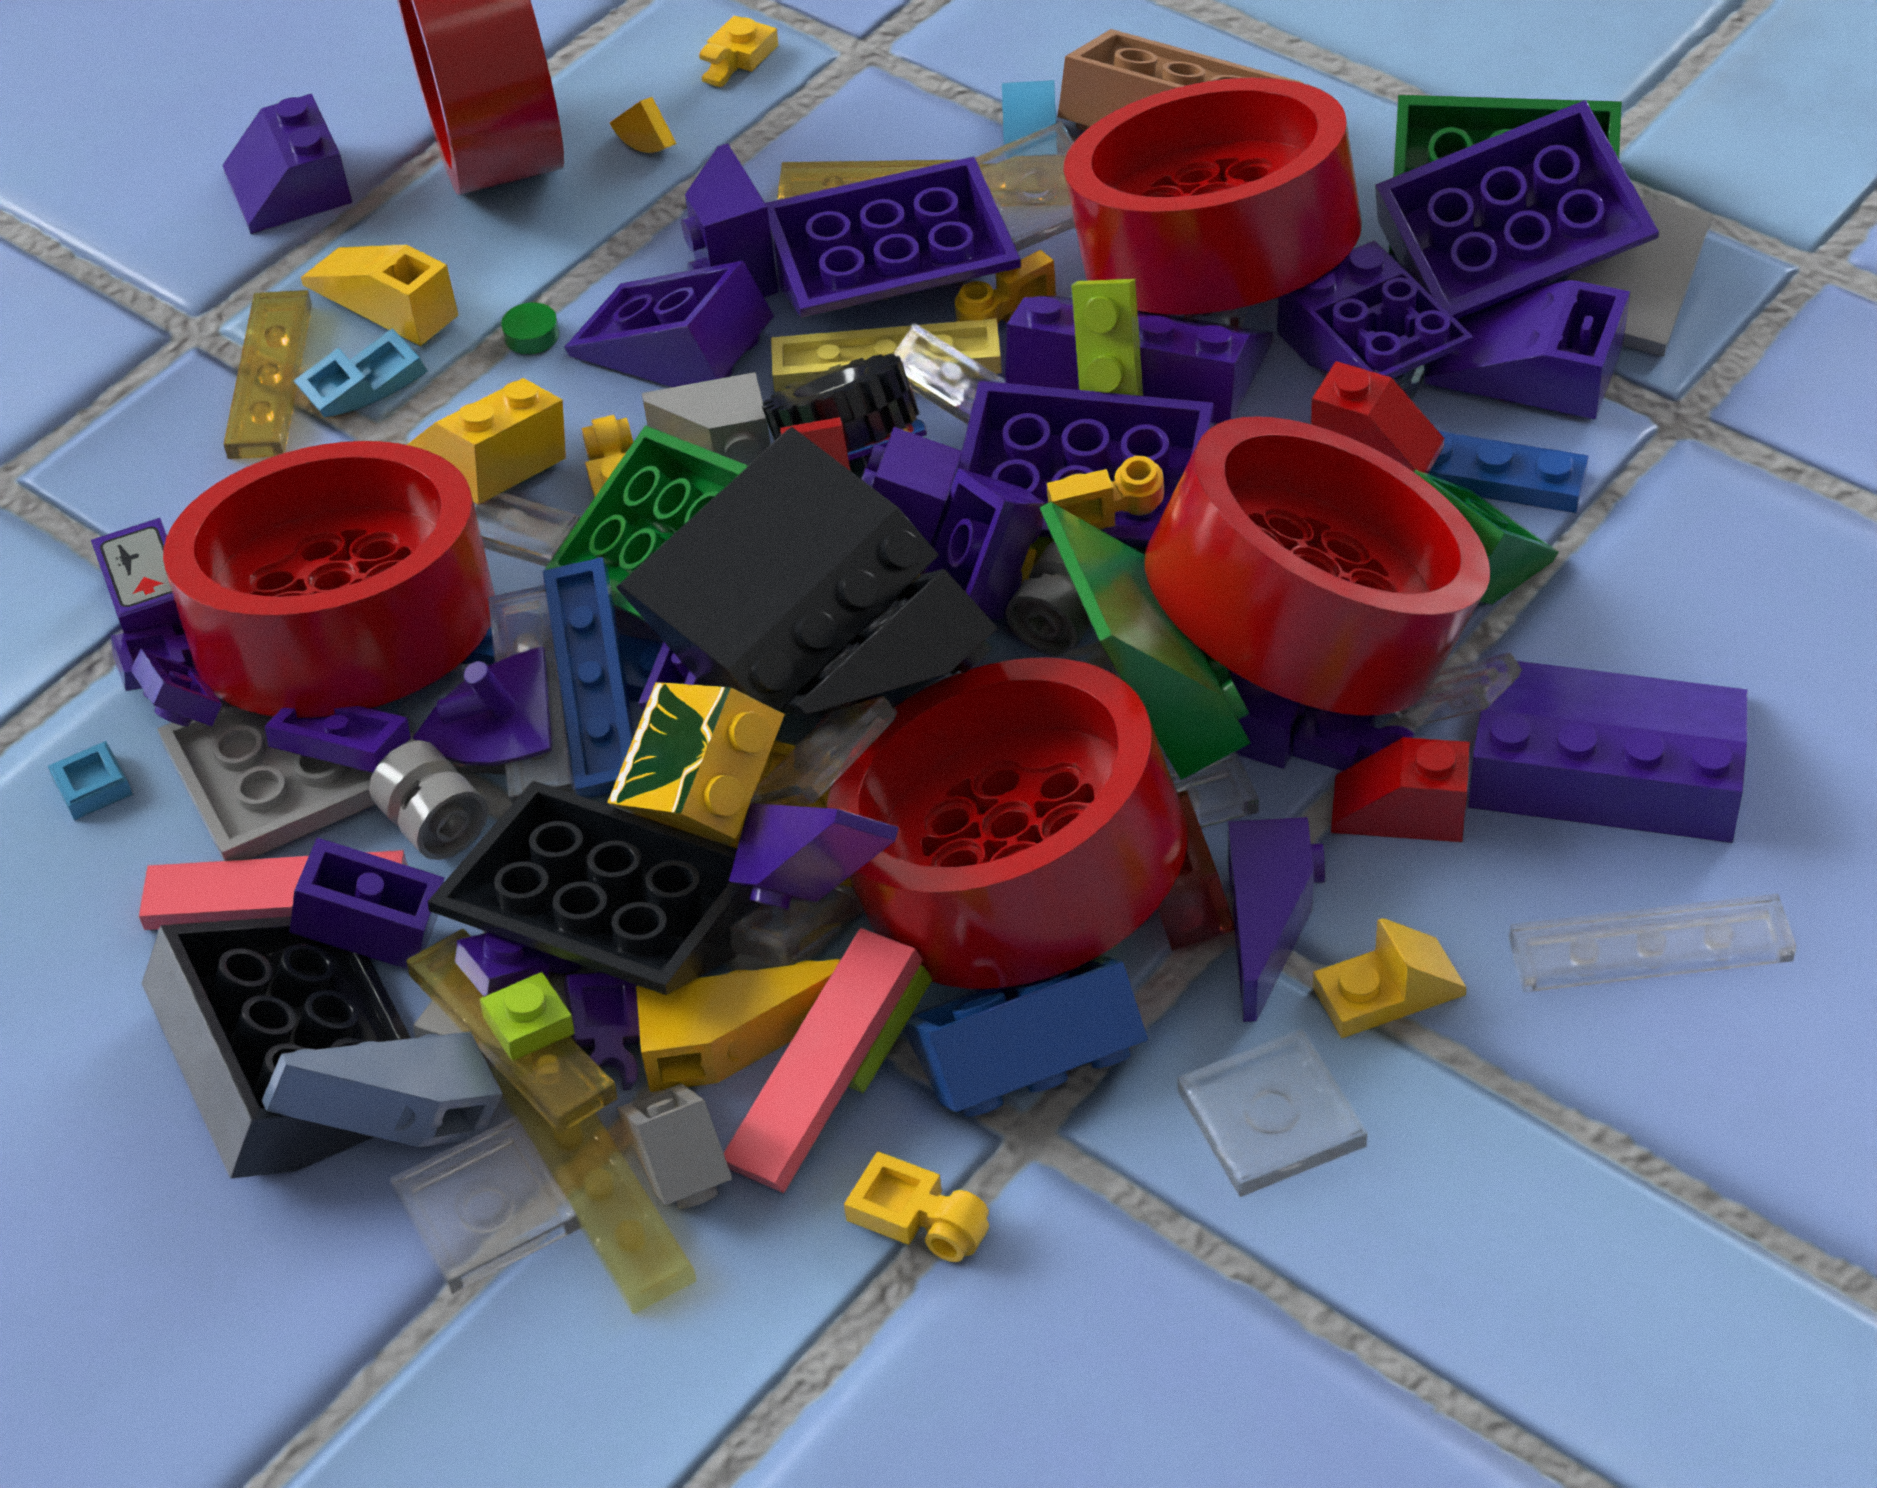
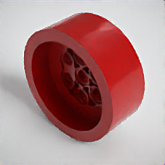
(485, 89)
(1216, 194)
(1315, 566)
(330, 578)
(1023, 821)

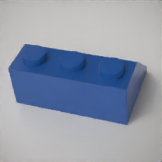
(1025, 1035)

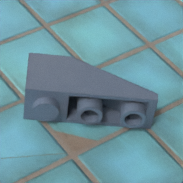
(393, 1090)

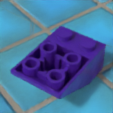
(1368, 317)
(1541, 348)

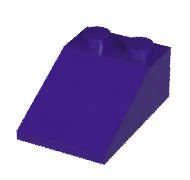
(676, 325)

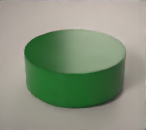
(530, 328)

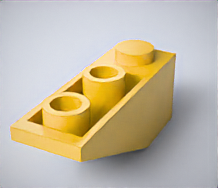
(388, 286)
(724, 1021)

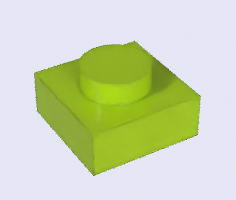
(527, 1016)

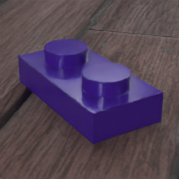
(175, 690)
(350, 738)

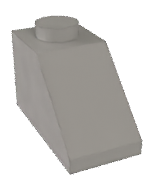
(713, 414)
(676, 1145)

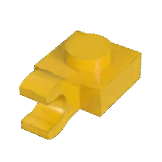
(737, 45)

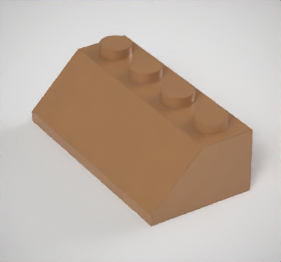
(1127, 68)

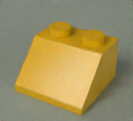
(500, 438)

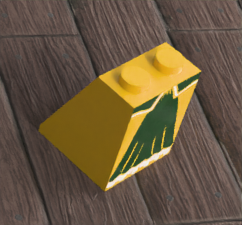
(697, 759)

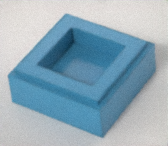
(90, 780)

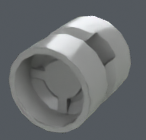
(1048, 608)
(428, 800)

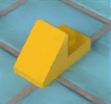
(1391, 982)

